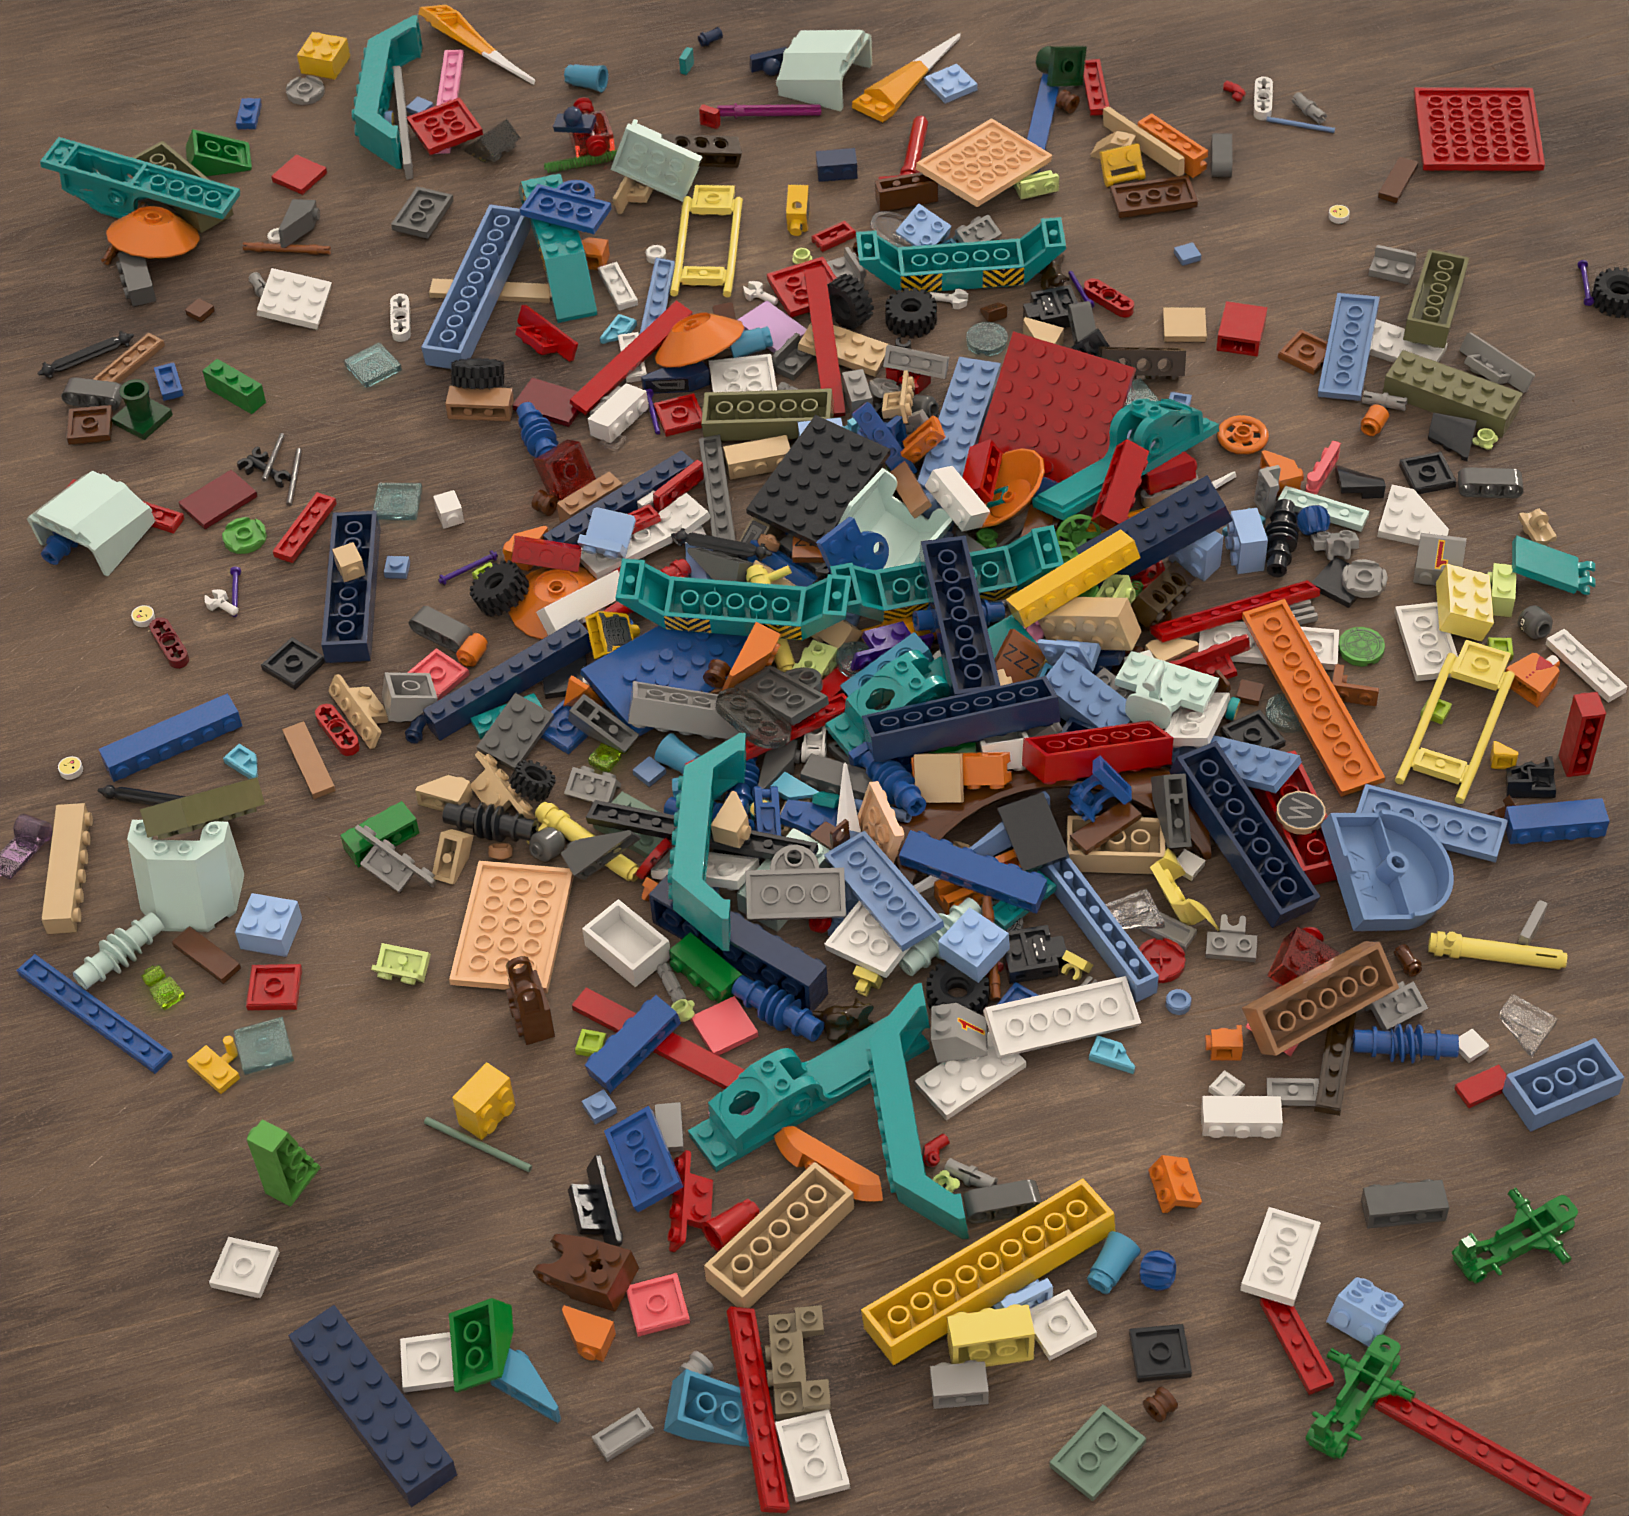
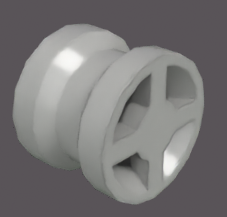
(698, 1363)

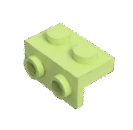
(1037, 184)
(402, 963)

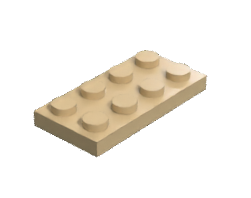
(852, 349)

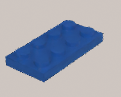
(643, 1159)

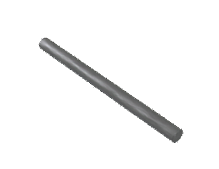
(272, 457)
(293, 477)

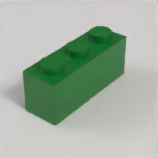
(234, 386)
(393, 824)
(703, 968)

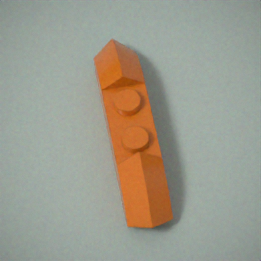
(804, 1150)

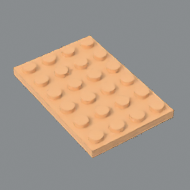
(984, 162)
(508, 916)

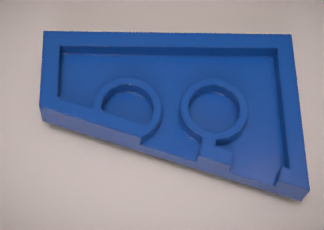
(807, 816)

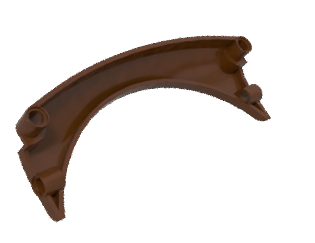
(943, 817)

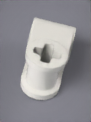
(815, 743)

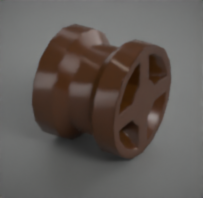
(1067, 101)
(544, 502)
(716, 674)
(1160, 1404)

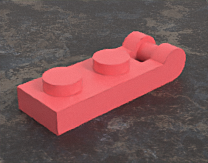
(1323, 468)

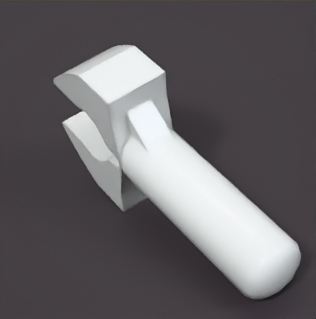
(757, 292)
(957, 299)
(220, 601)

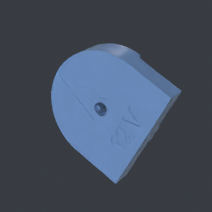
(1387, 869)

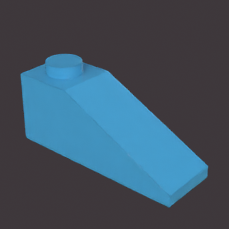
(525, 1385)

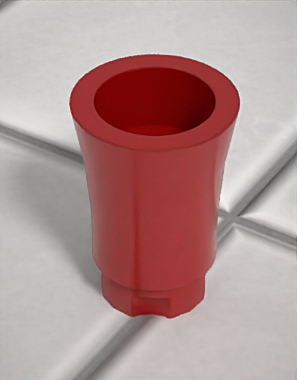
(729, 1223)

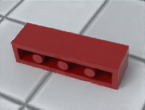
(1120, 484)
(1582, 734)

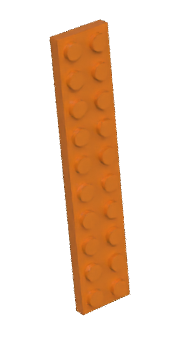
(1313, 698)

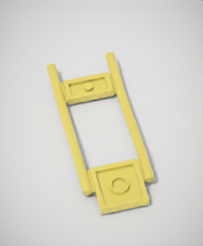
(708, 200)
(1477, 666)

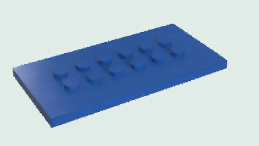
(662, 659)

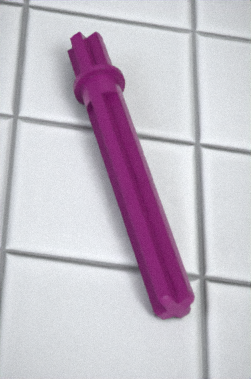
(769, 110)

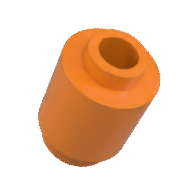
(1374, 420)
(472, 650)

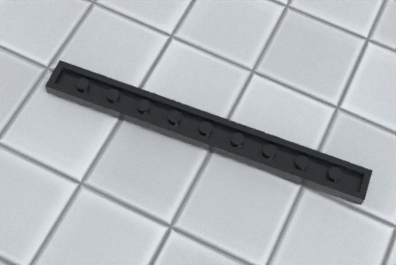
(662, 825)

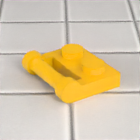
(1120, 158)

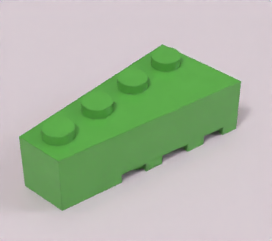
(280, 1162)

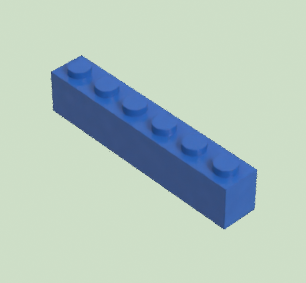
(170, 737)
(973, 871)

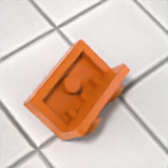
(923, 439)
(1174, 1183)

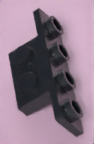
(594, 1206)

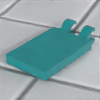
(1551, 566)

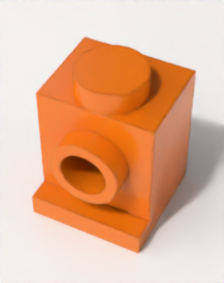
(1225, 1043)

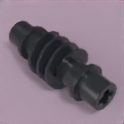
(1282, 537)
(489, 821)

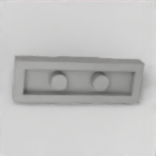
(916, 361)

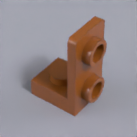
(1353, 693)

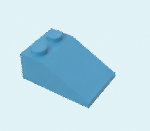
(706, 1410)

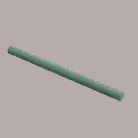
(478, 1144)

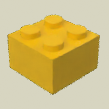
(323, 55)
(484, 1101)

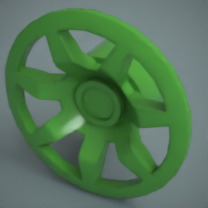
(1076, 533)

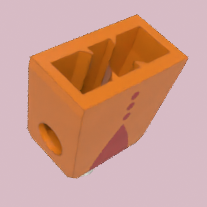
(1535, 677)

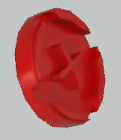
(654, 857)
(1165, 958)

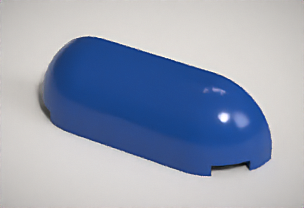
(800, 575)

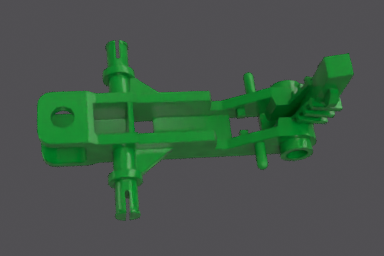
(1509, 1242)
(1353, 1404)

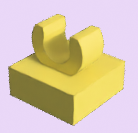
(1077, 963)
(866, 980)

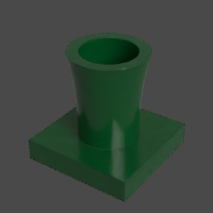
(1063, 64)
(141, 414)

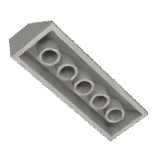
(677, 710)

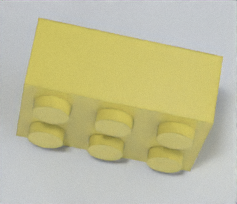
(1464, 602)
(991, 1336)

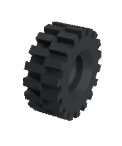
(1605, 291)
(849, 301)
(911, 322)
(477, 373)
(499, 588)
(950, 977)

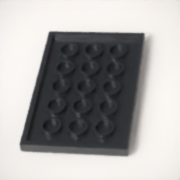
(817, 480)

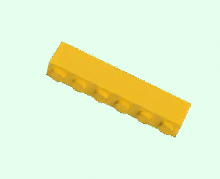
(1073, 578)

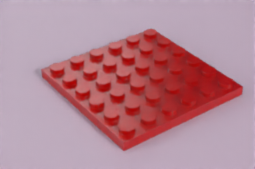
(1478, 129)
(1056, 404)

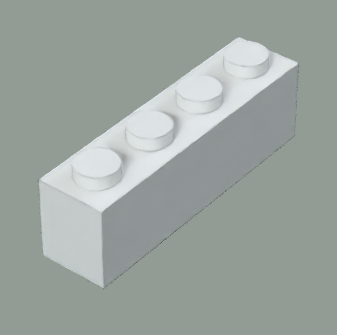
(580, 603)

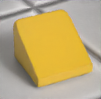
(1502, 756)

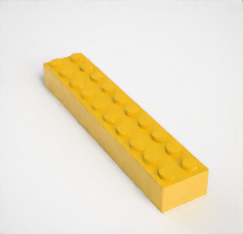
(988, 1270)

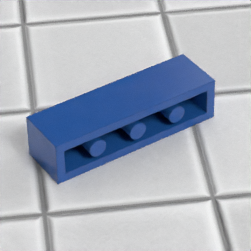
(1556, 821)
(632, 1043)

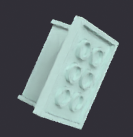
(655, 161)

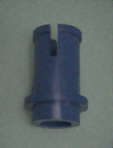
(710, 36)
(414, 732)

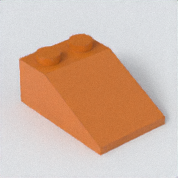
(755, 655)

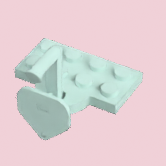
(1162, 689)

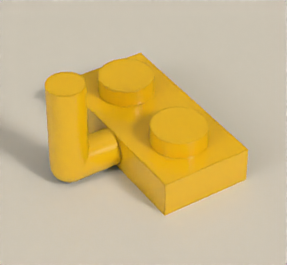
(216, 1069)

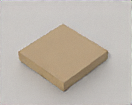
(1184, 325)
(939, 777)

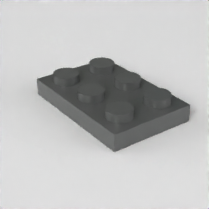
(422, 212)
(515, 731)

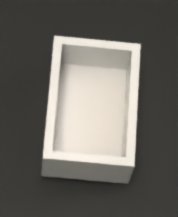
(1009, 743)
(626, 942)

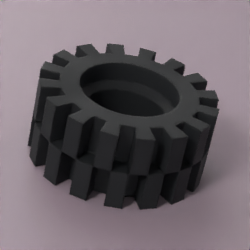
(532, 780)

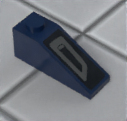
(677, 379)

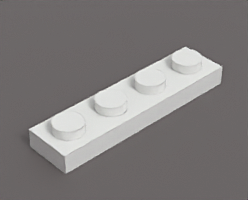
(1586, 665)

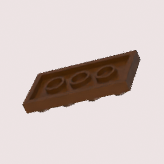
(1153, 196)

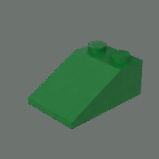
(217, 154)
(480, 1342)

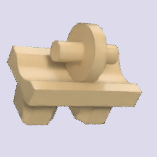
(1537, 526)

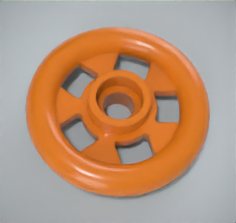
(1242, 434)

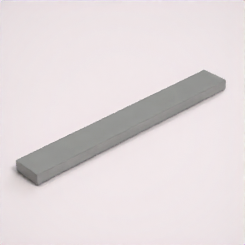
(403, 124)

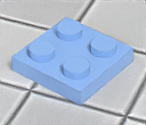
(951, 83)

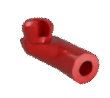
(1237, 90)
(932, 1148)

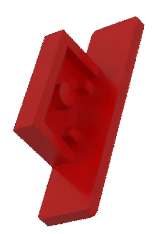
(544, 335)
(1216, 657)
(689, 1204)

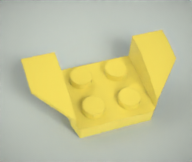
(1187, 910)

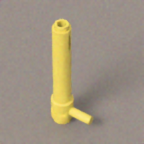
(757, 574)
(550, 816)
(1458, 946)

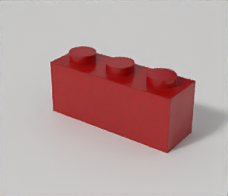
(983, 469)
(546, 553)

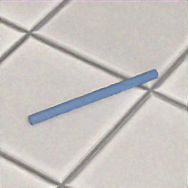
(1300, 124)

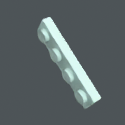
(1339, 513)

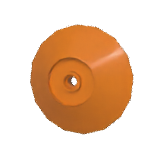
(152, 233)
(698, 339)
(1022, 473)
(545, 588)

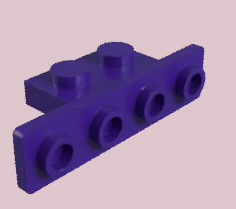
(881, 640)

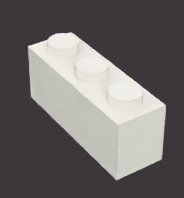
(618, 413)
(957, 498)
(1241, 1116)

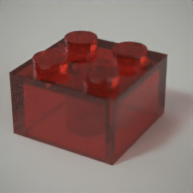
(564, 469)

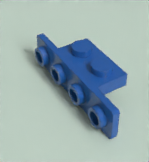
(875, 429)

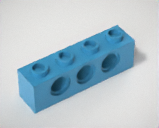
(910, 643)

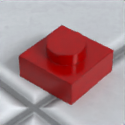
(709, 116)

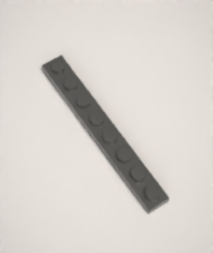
(717, 489)

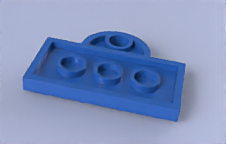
(566, 206)
(849, 545)

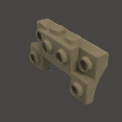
(791, 1391)

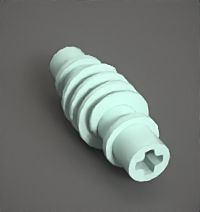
(117, 949)
(922, 952)

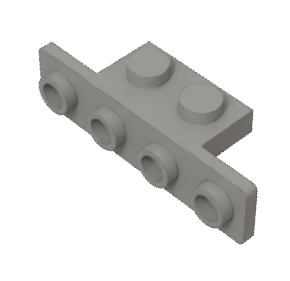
(1494, 365)
(389, 865)

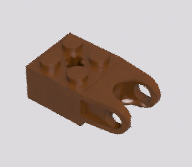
(528, 1002)
(589, 1271)

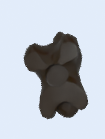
(1052, 274)
(842, 1019)

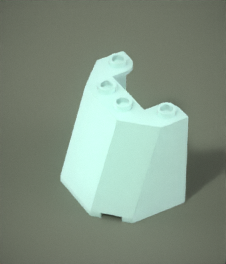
(818, 61)
(882, 513)
(96, 515)
(187, 879)

